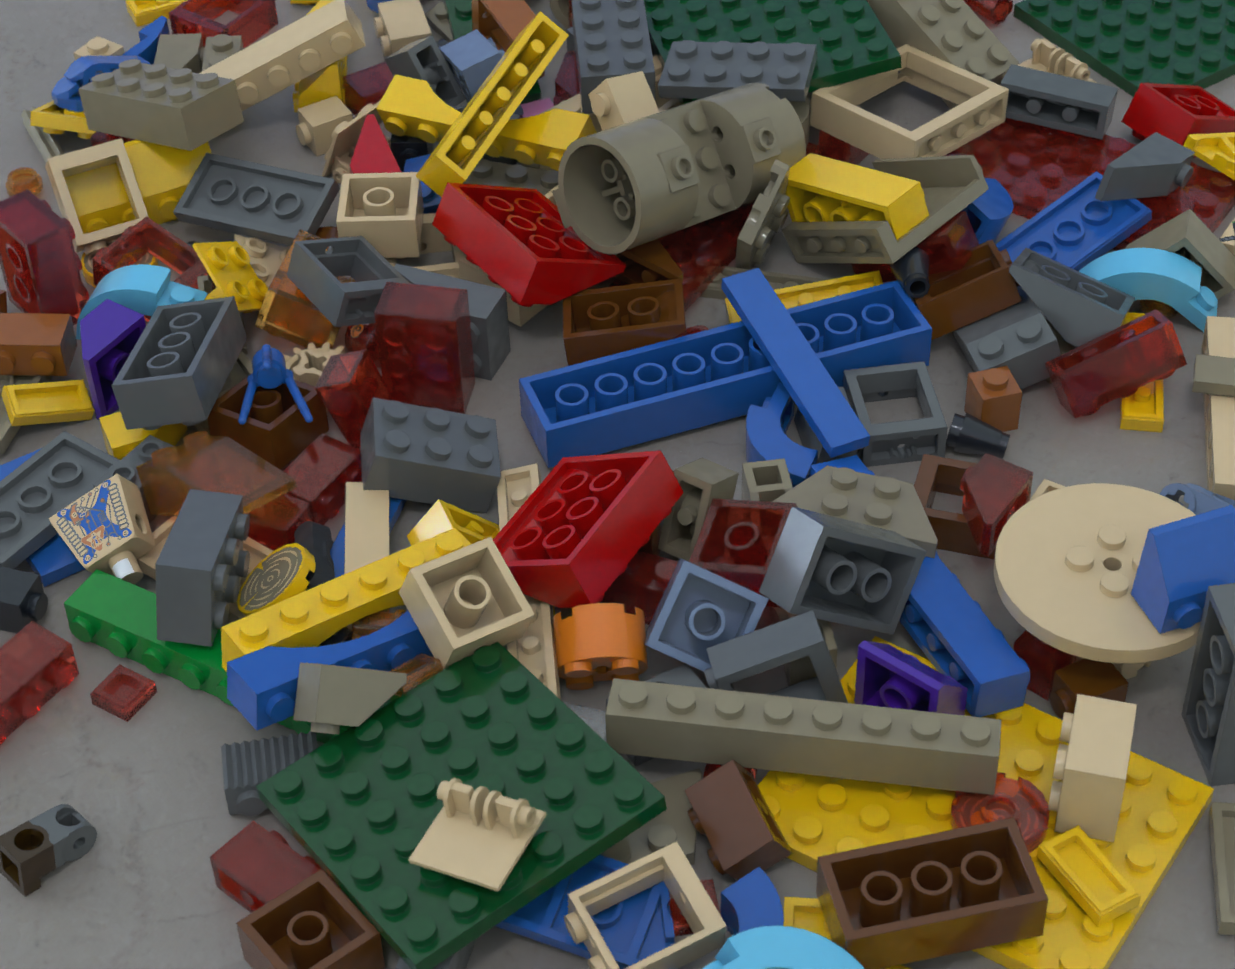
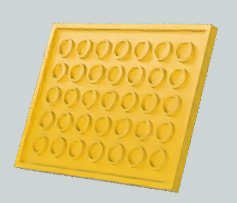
(1153, 825)

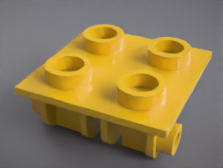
(232, 274)

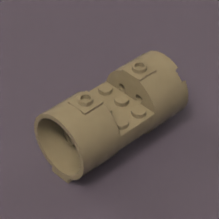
(675, 167)

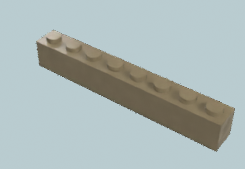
(804, 736)

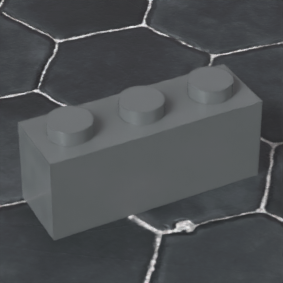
(1059, 101)

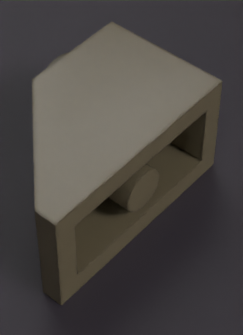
(341, 695)

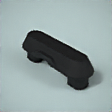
(318, 542)

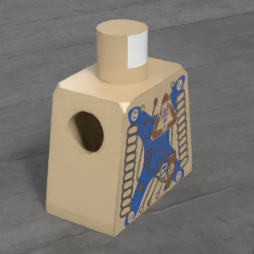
(108, 529)

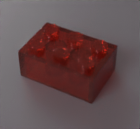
(39, 258)
(426, 345)

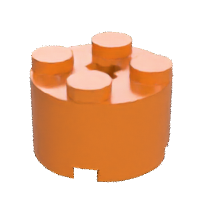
(600, 644)

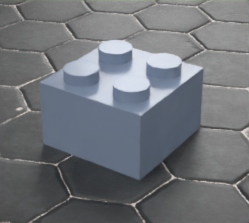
(700, 613)

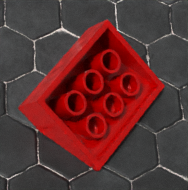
(521, 242)
(587, 525)

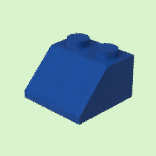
(1181, 564)

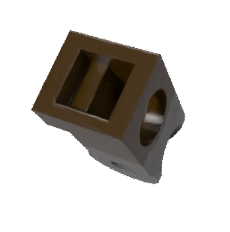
(44, 846)

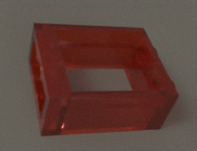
(199, 15)
(154, 239)

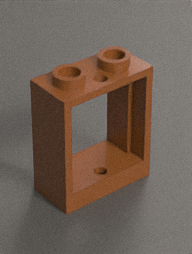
(501, 21)

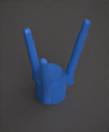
(270, 372)

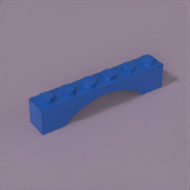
(266, 680)

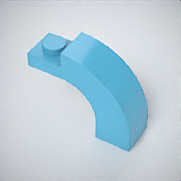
(1157, 277)
(139, 289)
(781, 949)

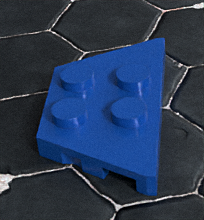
(629, 928)

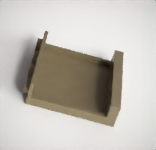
(948, 187)

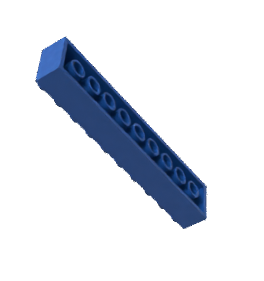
(709, 374)

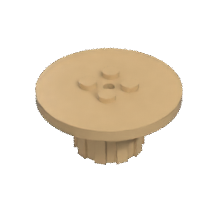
(1071, 569)

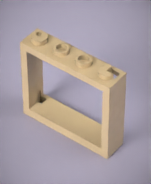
(979, 109)

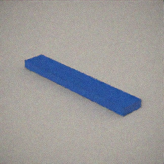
(795, 363)

